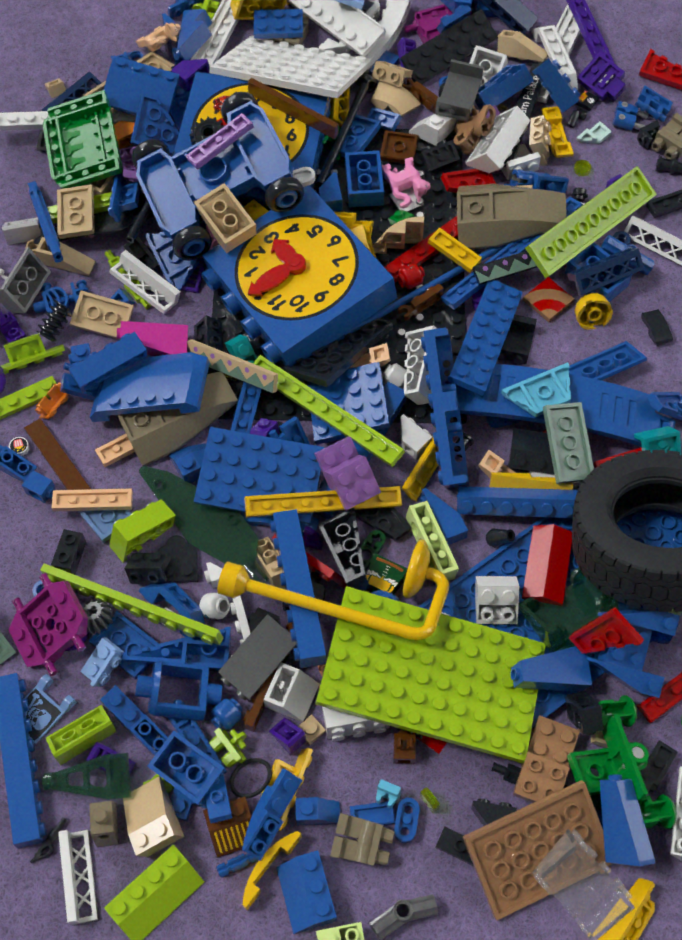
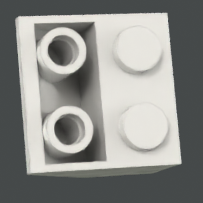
(496, 599)
(291, 692)

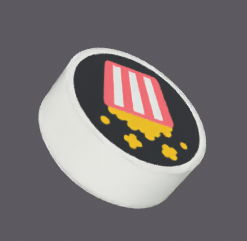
(19, 445)

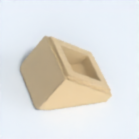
(55, 87)

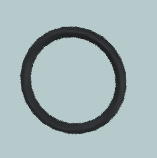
(250, 795)

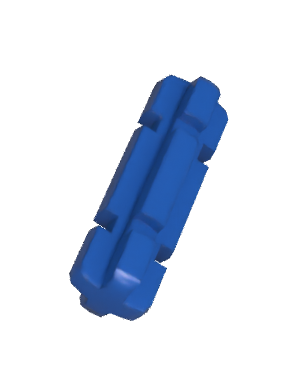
(235, 864)

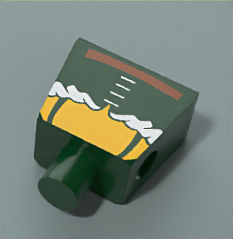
(385, 575)

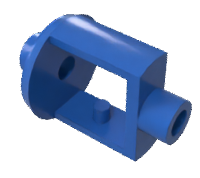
(149, 688)

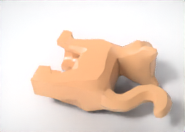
(159, 36)

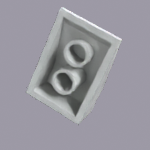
(490, 60)

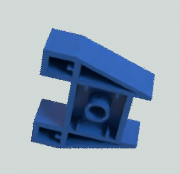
(627, 662)

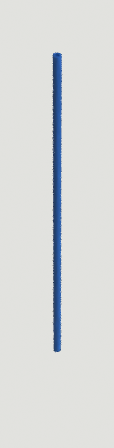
(393, 306)

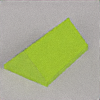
(80, 735)

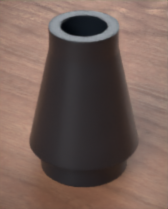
(499, 537)

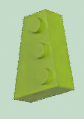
(140, 527)

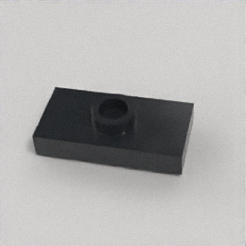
(454, 845)

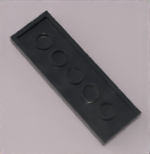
(454, 43)

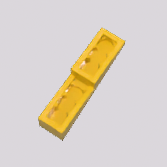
(524, 480)

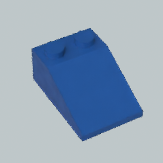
(186, 767)

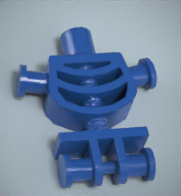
(49, 292)

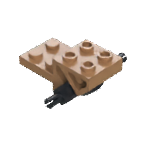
(545, 762)

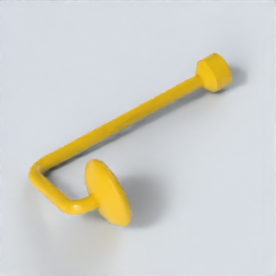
(236, 581)

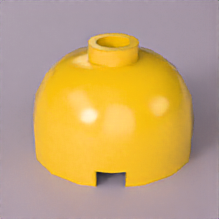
(593, 308)

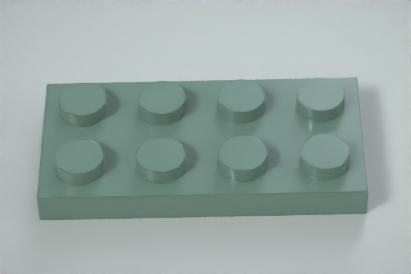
(568, 442)

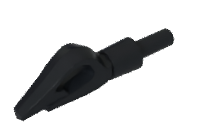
(48, 843)

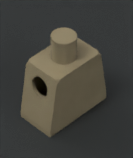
(104, 822)

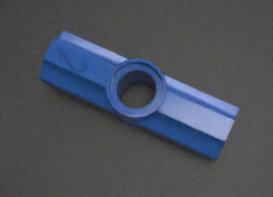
(612, 246)

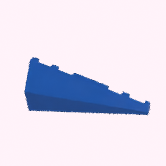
(186, 651)

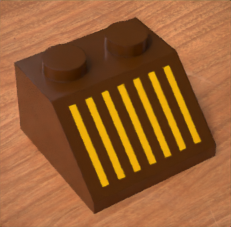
(230, 833)

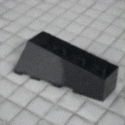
(344, 544)

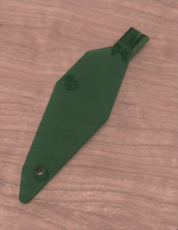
(210, 529)

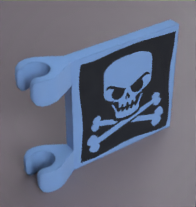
(43, 710)

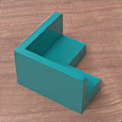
(660, 439)

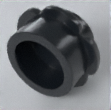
(579, 194)

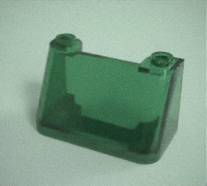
(557, 622)

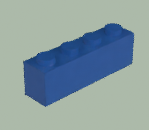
(108, 361)

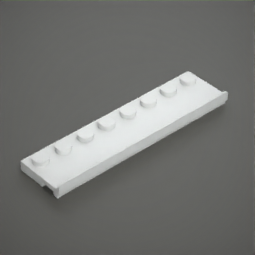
(343, 22)

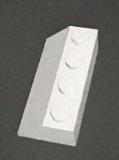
(497, 145)

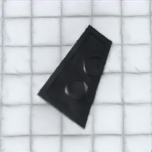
(386, 520)

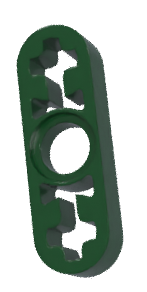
(377, 546)

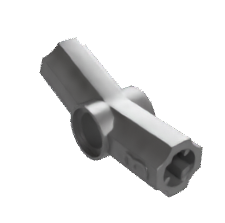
(390, 920)

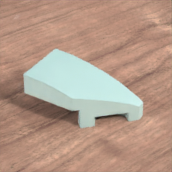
(595, 134)

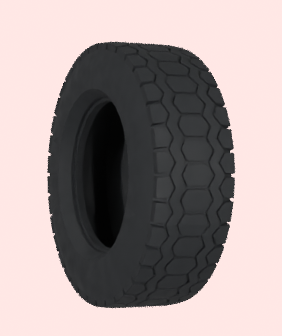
(607, 556)

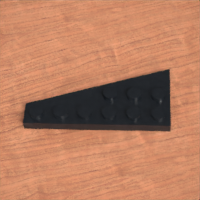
(336, 357)

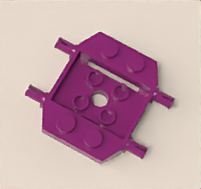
(426, 22)
(54, 603)

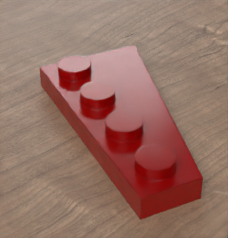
(325, 572)

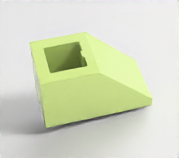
(345, 932)

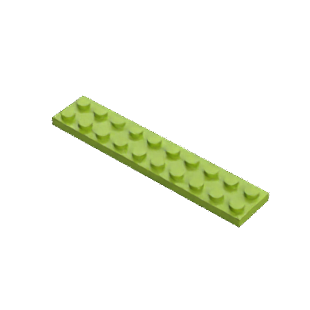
(590, 222)

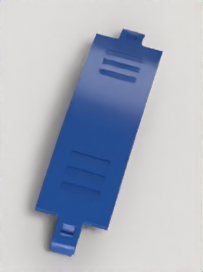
(607, 407)

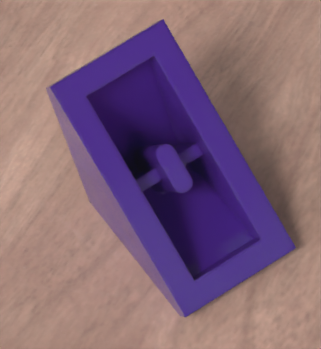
(288, 735)

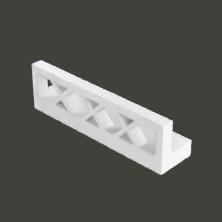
(657, 232)
(149, 281)
(69, 878)

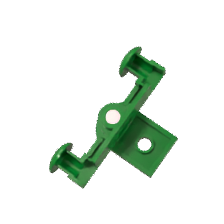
(623, 759)

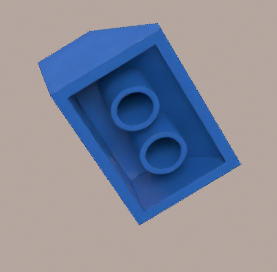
(306, 892)

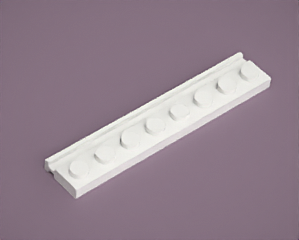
(221, 30)
(568, 32)

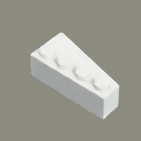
(415, 378)

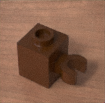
(404, 747)

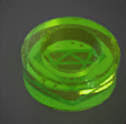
(582, 168)

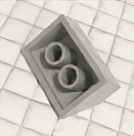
(23, 283)

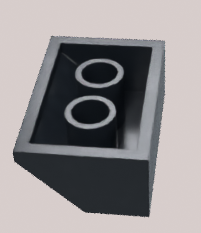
(530, 451)

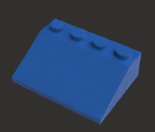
(130, 78)

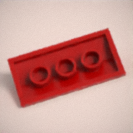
(547, 564)

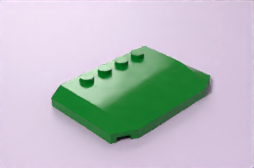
(82, 141)

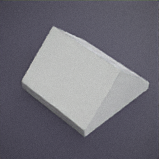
(21, 230)

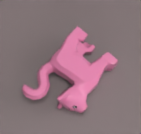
(405, 180)

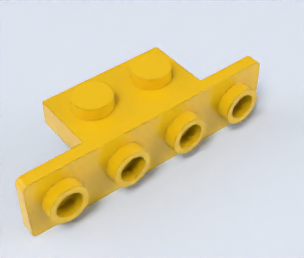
(303, 761)

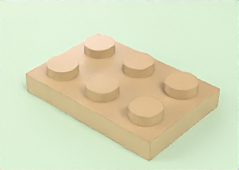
(75, 211)
(100, 314)

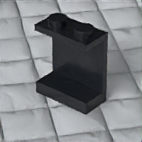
(518, 340)

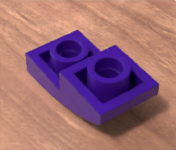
(11, 329)

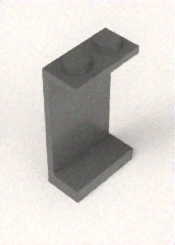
(459, 90)
(257, 658)

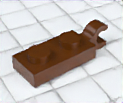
(422, 94)
(422, 302)

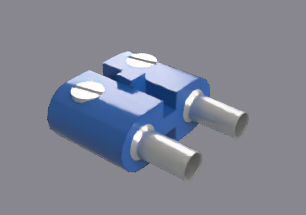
(626, 115)

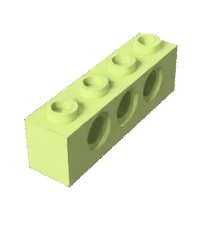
(425, 527)

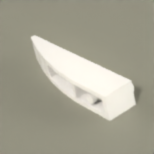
(393, 21)

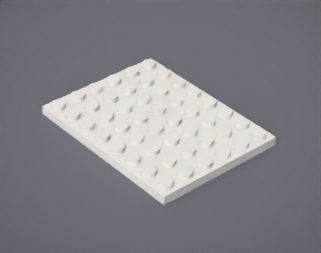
(292, 66)

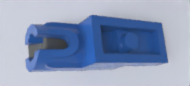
(539, 180)

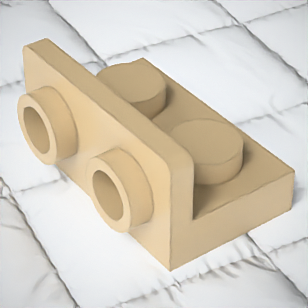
(390, 73)

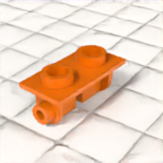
(47, 408)

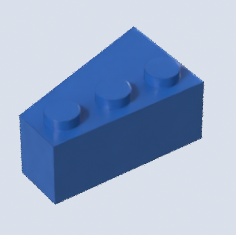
(557, 84)
(503, 85)

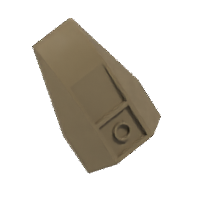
(505, 214)
(166, 431)

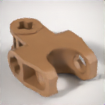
(470, 132)

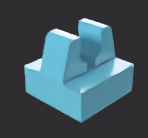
(388, 791)

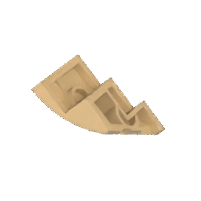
(395, 98)
(402, 232)

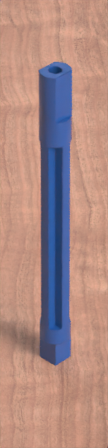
(45, 221)

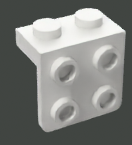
(522, 161)

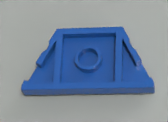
(174, 269)

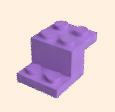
(347, 473)

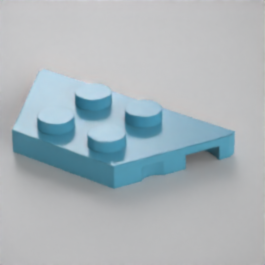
(541, 390)

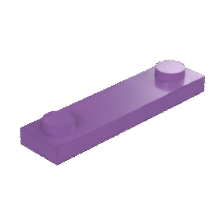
(219, 141)

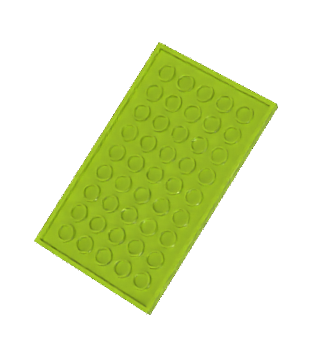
(440, 687)

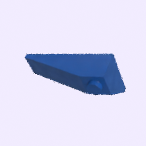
(189, 461)

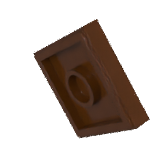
(398, 146)

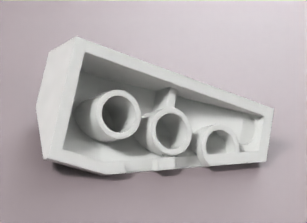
(434, 128)

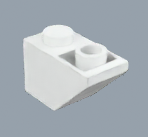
(413, 438)

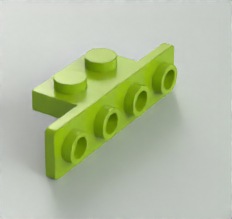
(28, 350)

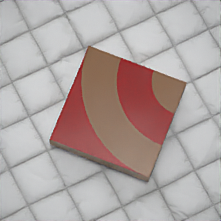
(548, 299)

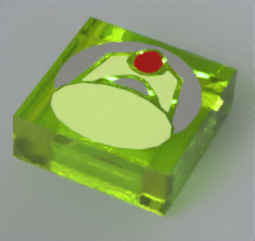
(429, 799)

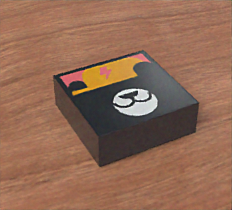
(587, 100)

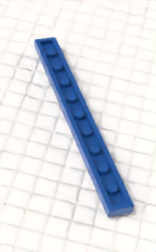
(469, 285)

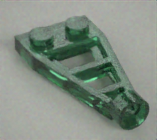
(116, 776)

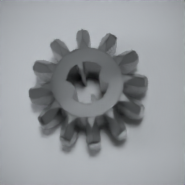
(99, 616)

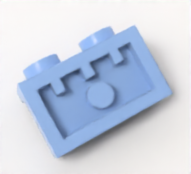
(102, 662)

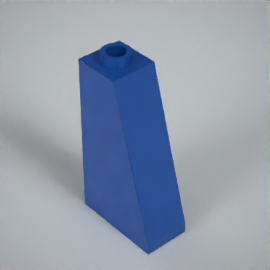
(554, 671)
(623, 824)

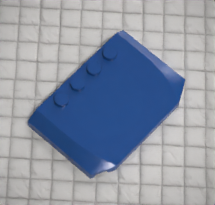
(153, 385)

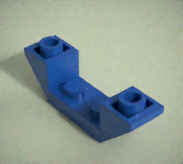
(176, 597)

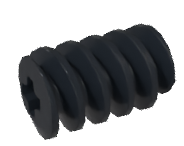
(54, 321)

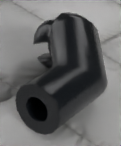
(576, 115)

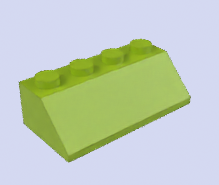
(154, 894)

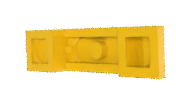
(559, 144)
(286, 845)

